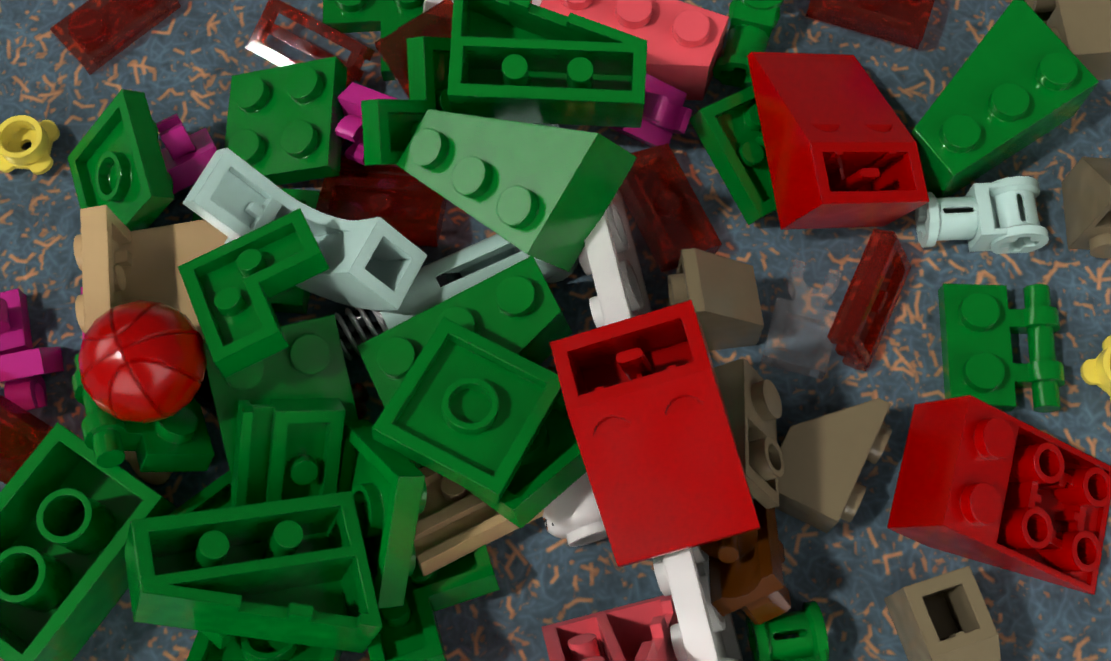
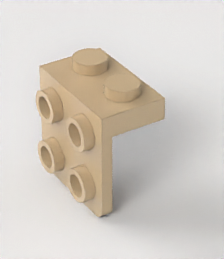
(136, 264)

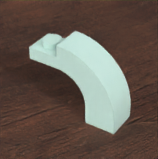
(366, 257)

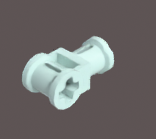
(990, 217)

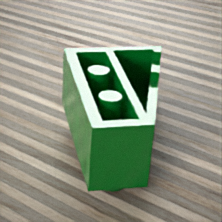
(543, 66)
(1000, 101)
(520, 179)
(507, 308)
(258, 572)

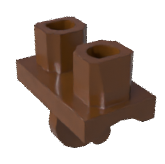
(749, 572)

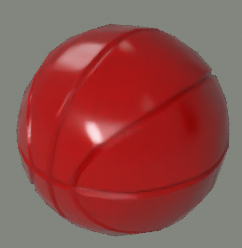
(142, 361)

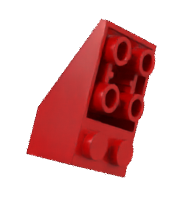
(833, 143)
(654, 434)
(1001, 493)

